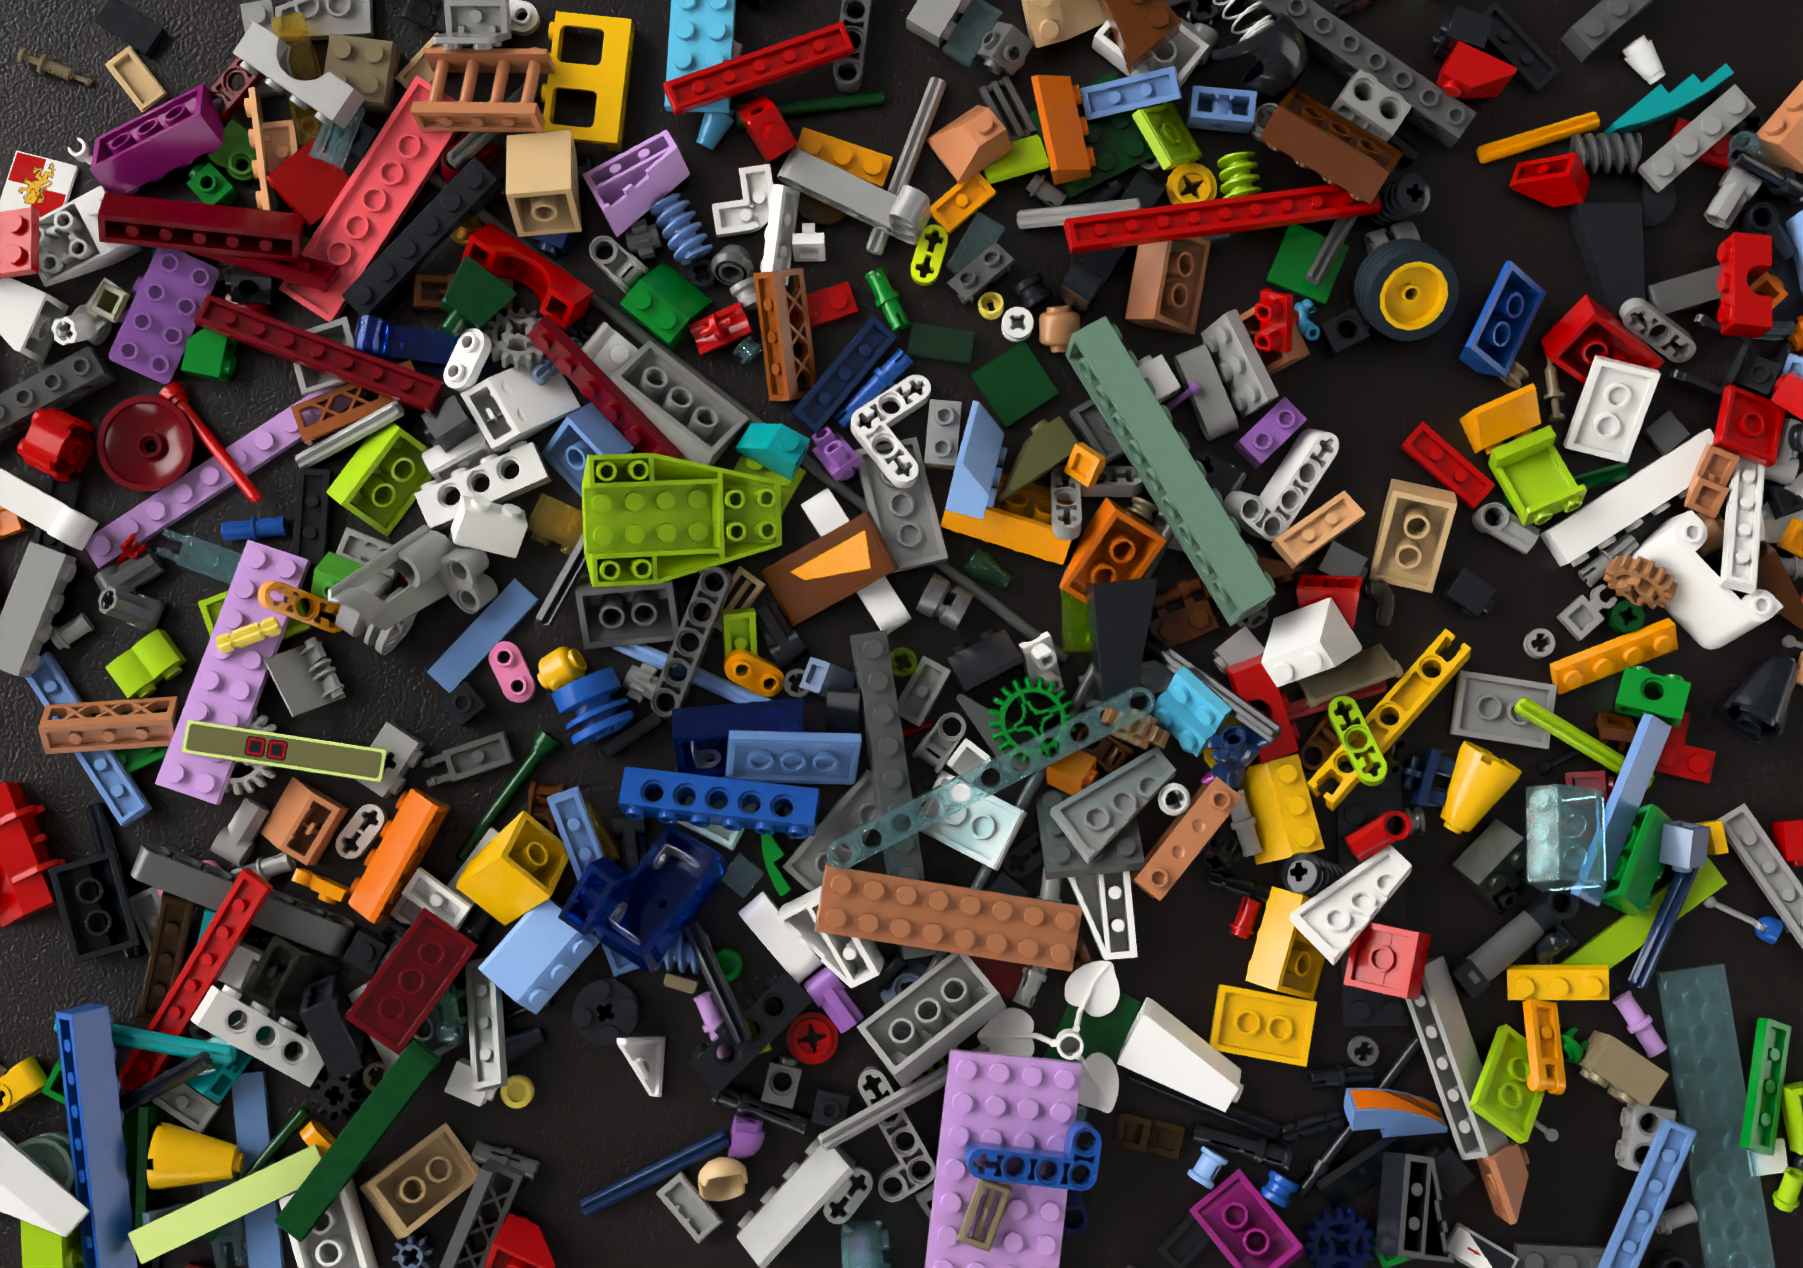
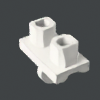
(1041, 661)

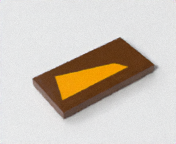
(830, 569)

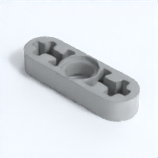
(1654, 317)

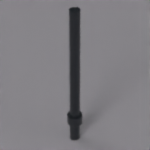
(1321, 1166)

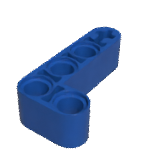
(1033, 1158)

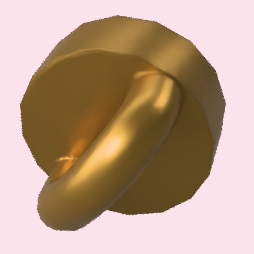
(462, 234)

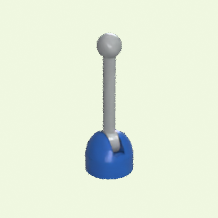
(1765, 928)

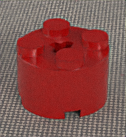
(57, 443)

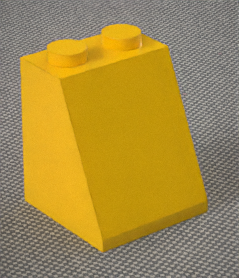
(515, 869)

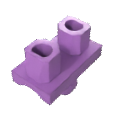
(835, 454)

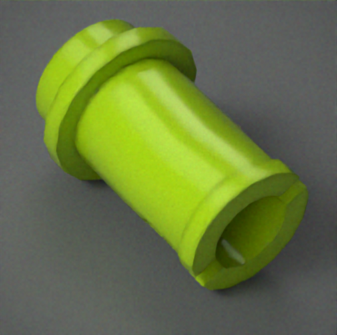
(1787, 1195)

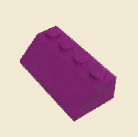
(157, 142)

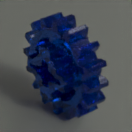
(1348, 1234)

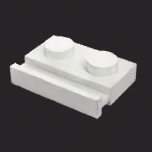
(608, 349)

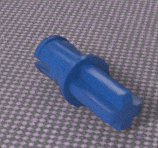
(254, 528)

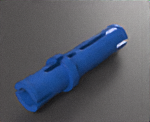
(875, 386)

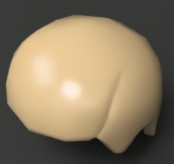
(722, 1179)

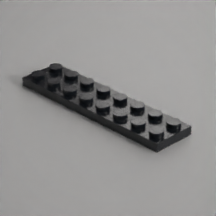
(1359, 808)

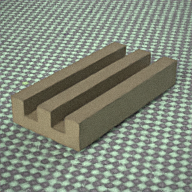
(972, 1208)

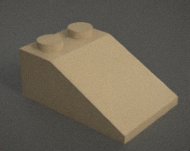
(1060, 19)
(1412, 535)
(421, 1181)

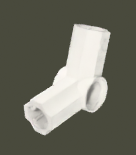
(83, 324)

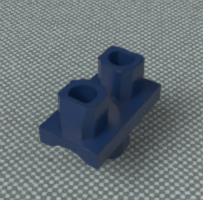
(1431, 764)

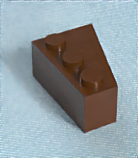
(1140, 27)

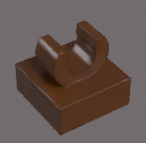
(1615, 728)

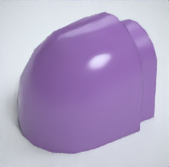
(745, 1137)

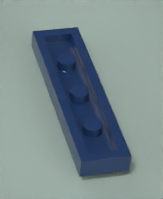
(843, 374)

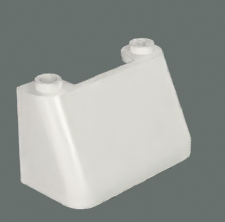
(1700, 604)

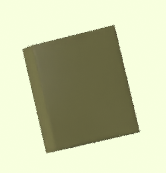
(110, 302)

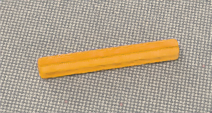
(1537, 137)

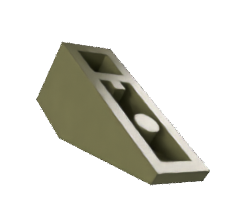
(1040, 454)

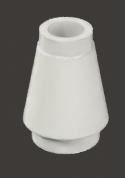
(1644, 59)
(1181, 801)

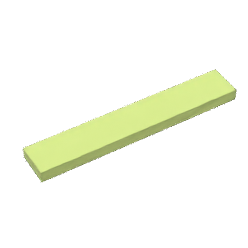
(224, 1205)

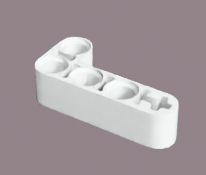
(1311, 451)
(45, 511)

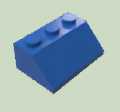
(1503, 322)

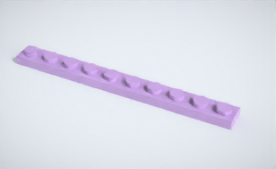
(205, 481)

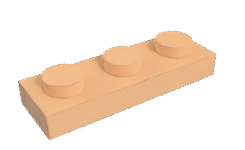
(1318, 529)

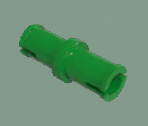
(887, 300)

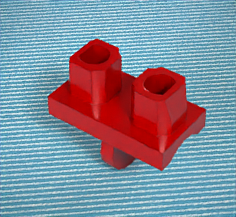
(1276, 321)
(721, 328)

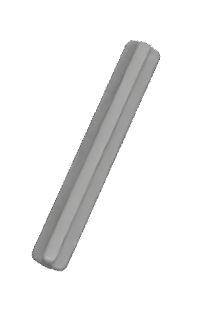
(1056, 215)
(350, 435)

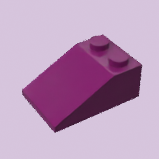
(1246, 1226)

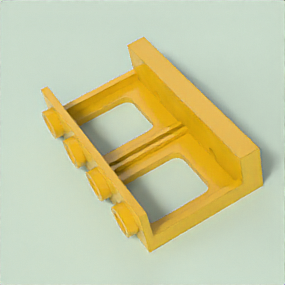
(606, 79)

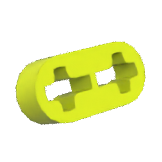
(922, 253)

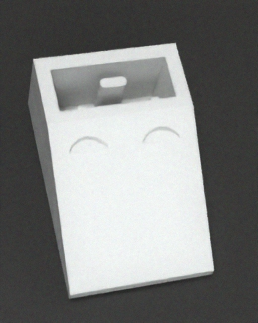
(71, 241)
(515, 407)

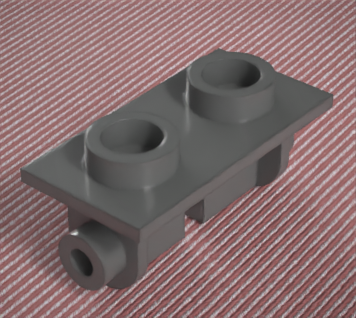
(984, 269)

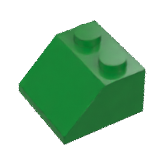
(665, 304)

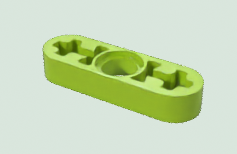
(1355, 715)

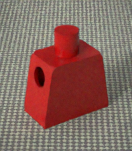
(766, 127)
(1342, 589)

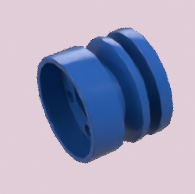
(593, 706)

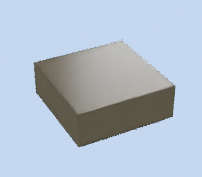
(681, 982)

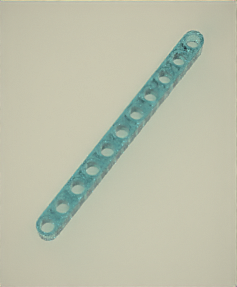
(978, 790)

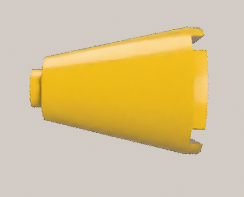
(1475, 786)
(190, 1158)

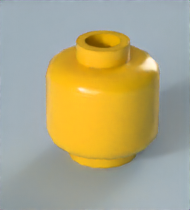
(561, 668)

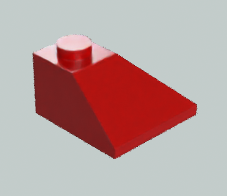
(1473, 73)
(519, 1246)

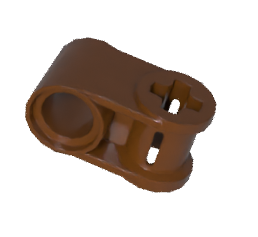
(1321, 739)
(1106, 751)
(539, 807)

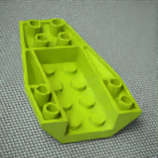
(671, 517)

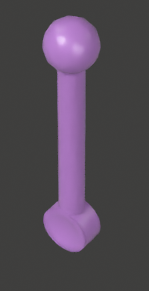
(1194, 388)

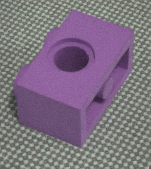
(1270, 432)

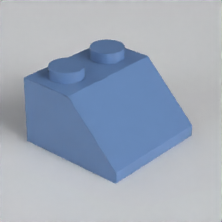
(581, 435)

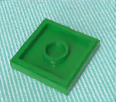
(1294, 261)

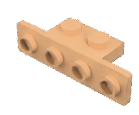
(273, 145)

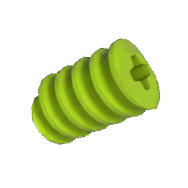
(1237, 174)

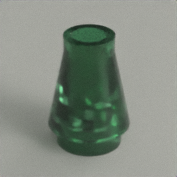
(987, 568)

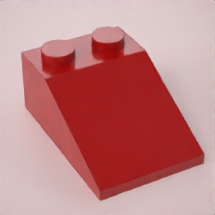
(1594, 331)

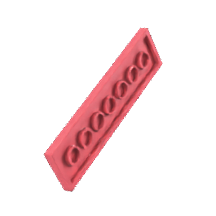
(373, 202)

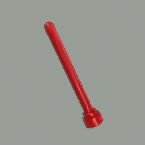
(178, 395)

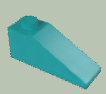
(219, 1078)

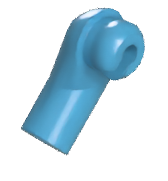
(1305, 326)

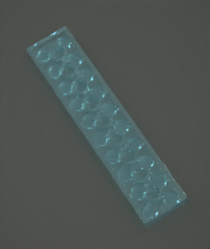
(1713, 1103)

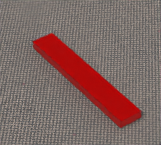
(758, 68)

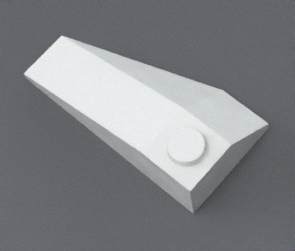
(34, 1194)

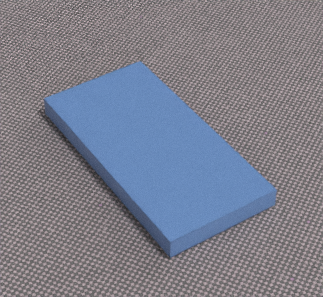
(793, 757)

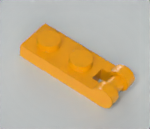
(1544, 1047)

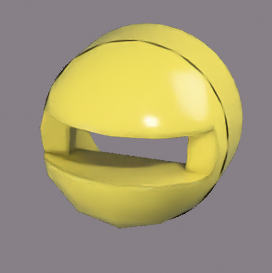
(998, 305)

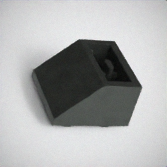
(1496, 866)

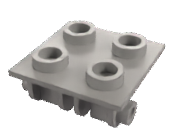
(305, 677)

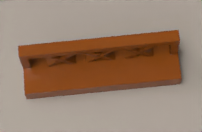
(780, 335)
(326, 427)

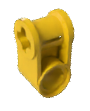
(21, 1083)

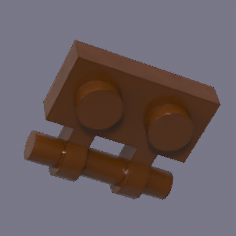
(1186, 622)

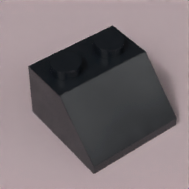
(984, 660)

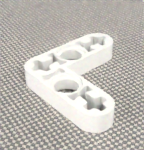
(881, 431)

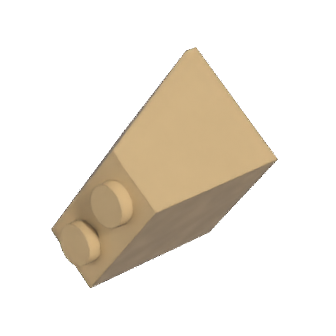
(543, 183)

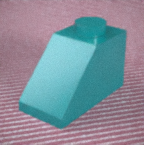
(774, 447)

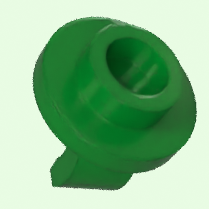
(1572, 1049)

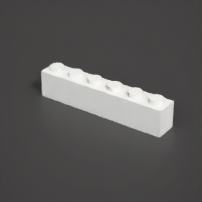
(1626, 503)

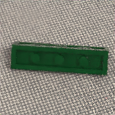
(137, 1134)

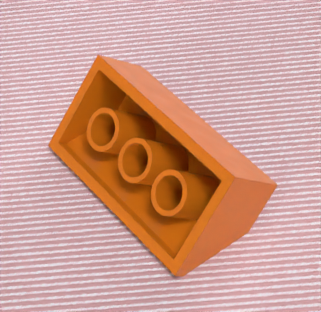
(398, 855)

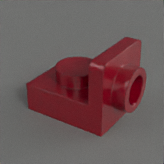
(1592, 779)

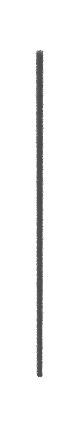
(808, 463)

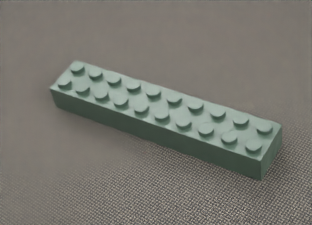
(1169, 471)

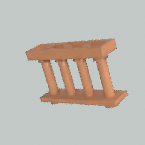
(490, 115)
(1185, 838)

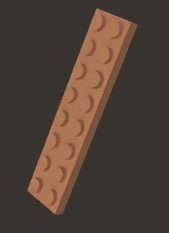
(948, 918)

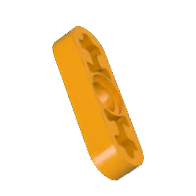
(289, 609)

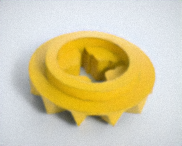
(1194, 174)

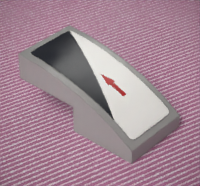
(1476, 1250)

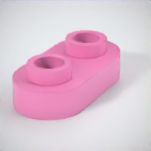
(512, 671)

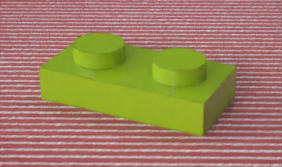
(739, 631)

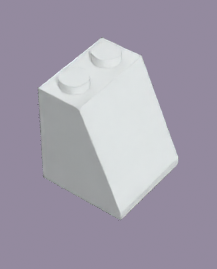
(28, 318)
(1308, 642)

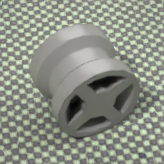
(745, 293)

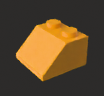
(1502, 419)

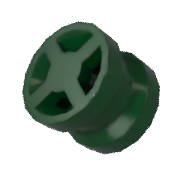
(1618, 620)

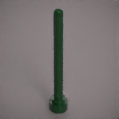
(823, 104)
(543, 746)
(270, 1152)

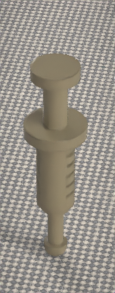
(45, 65)
(1553, 391)

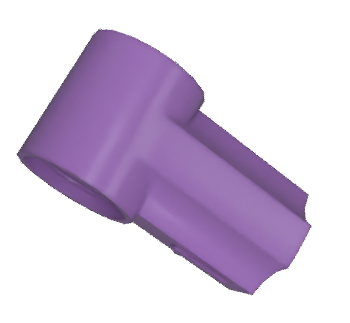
(830, 993)

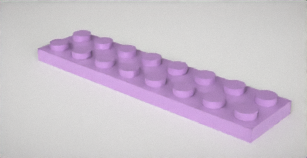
(231, 683)

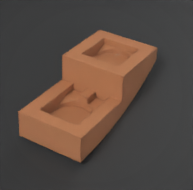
(1710, 480)

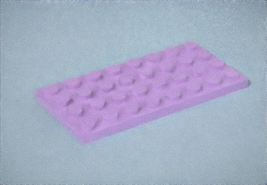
(1005, 1103)

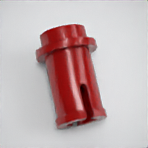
(1246, 918)

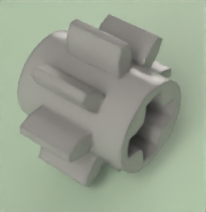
(641, 682)

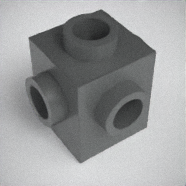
(1004, 49)

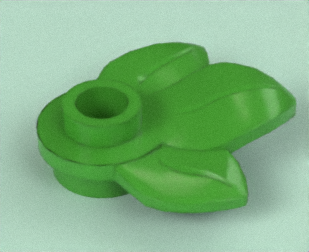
(235, 150)

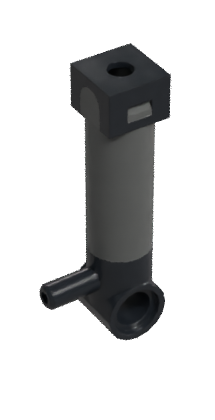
(1513, 940)

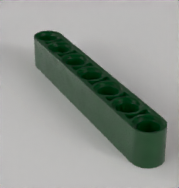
(358, 1140)

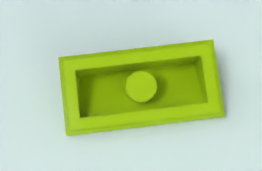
(1026, 157)

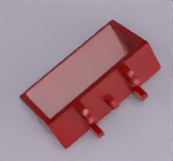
(23, 858)

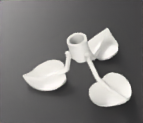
(1089, 988)

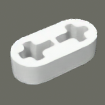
(355, 826)
(854, 1200)

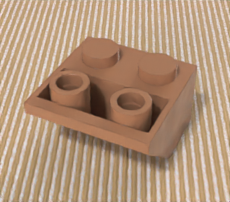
(303, 822)

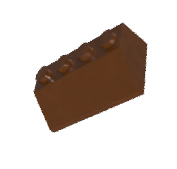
(1331, 145)

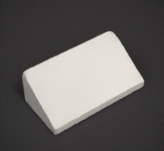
(463, 455)

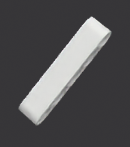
(879, 596)

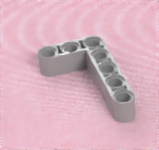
(898, 216)

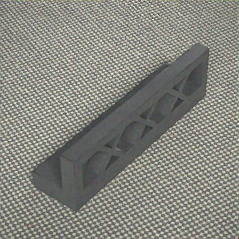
(472, 1212)

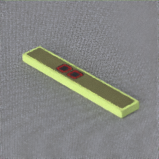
(284, 751)

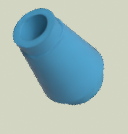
(714, 127)

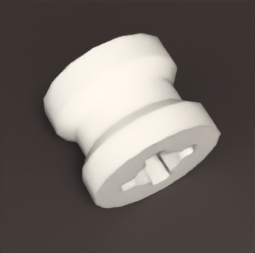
(1013, 329)

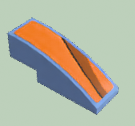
(1392, 1112)

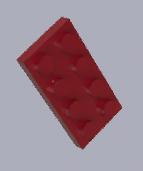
(411, 981)

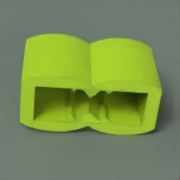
(146, 665)

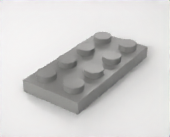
(903, 514)

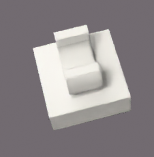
(808, 245)

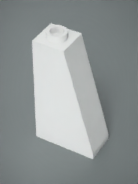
(1179, 1058)

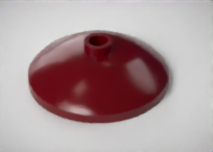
(126, 439)

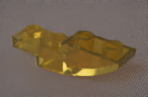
(304, 67)

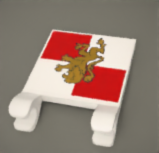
(37, 184)

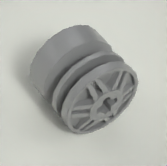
(352, 622)

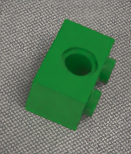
(1634, 703)

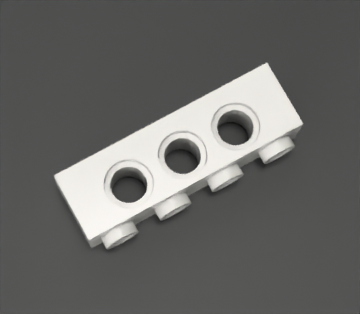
(531, 475)
(213, 1017)

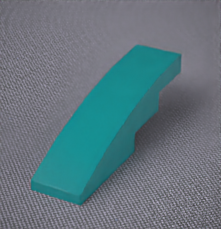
(1661, 104)

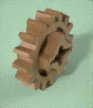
(1640, 581)
(1138, 733)

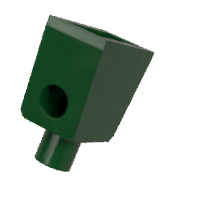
(473, 298)

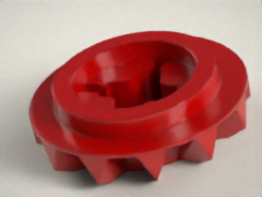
(802, 1050)

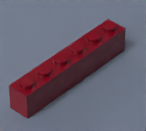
(201, 227)

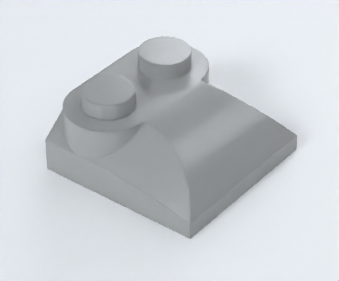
(312, 380)

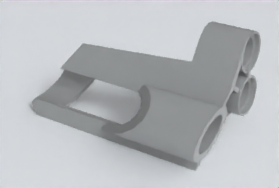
(432, 571)

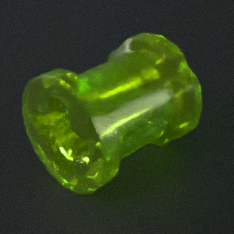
(899, 652)

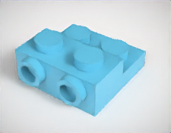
(1190, 711)

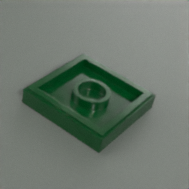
(1014, 384)

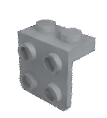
(476, 23)

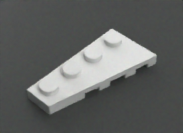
(1348, 905)

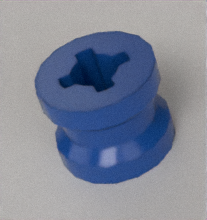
(1279, 1189)

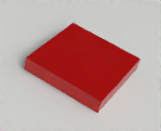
(308, 183)
(1749, 425)

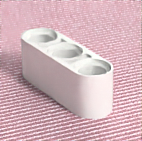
(779, 939)

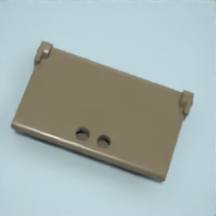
(1359, 671)

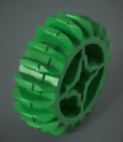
(1020, 694)

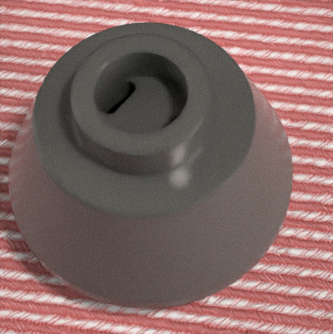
(732, 264)

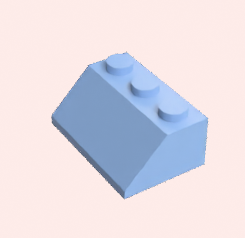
(976, 465)
(537, 956)

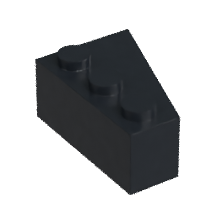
(1410, 1209)

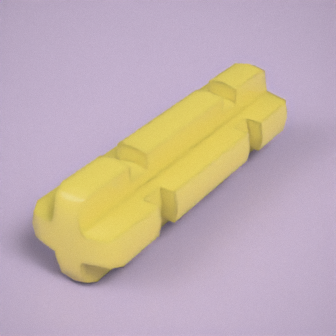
(248, 635)

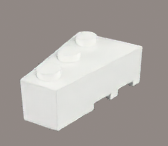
(1108, 912)
(848, 957)

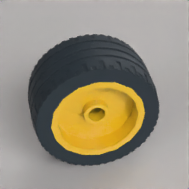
(1406, 289)

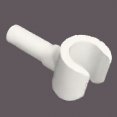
(85, 154)

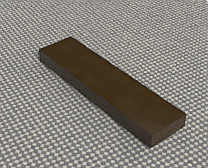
(166, 952)

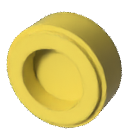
(518, 1092)

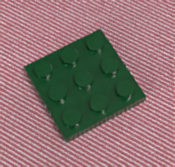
(1115, 144)

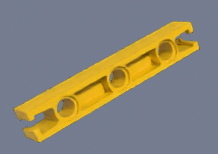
(1404, 702)

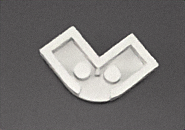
(753, 210)

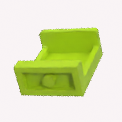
(1535, 477)

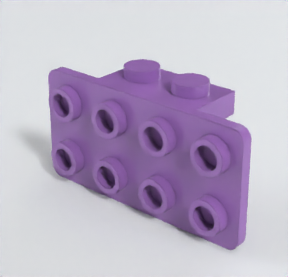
(162, 314)

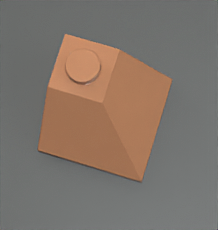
(970, 143)
(1505, 1179)

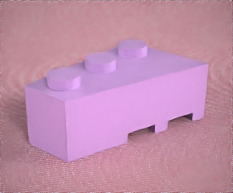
(636, 180)

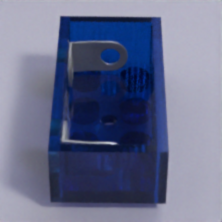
(704, 730)
(674, 872)

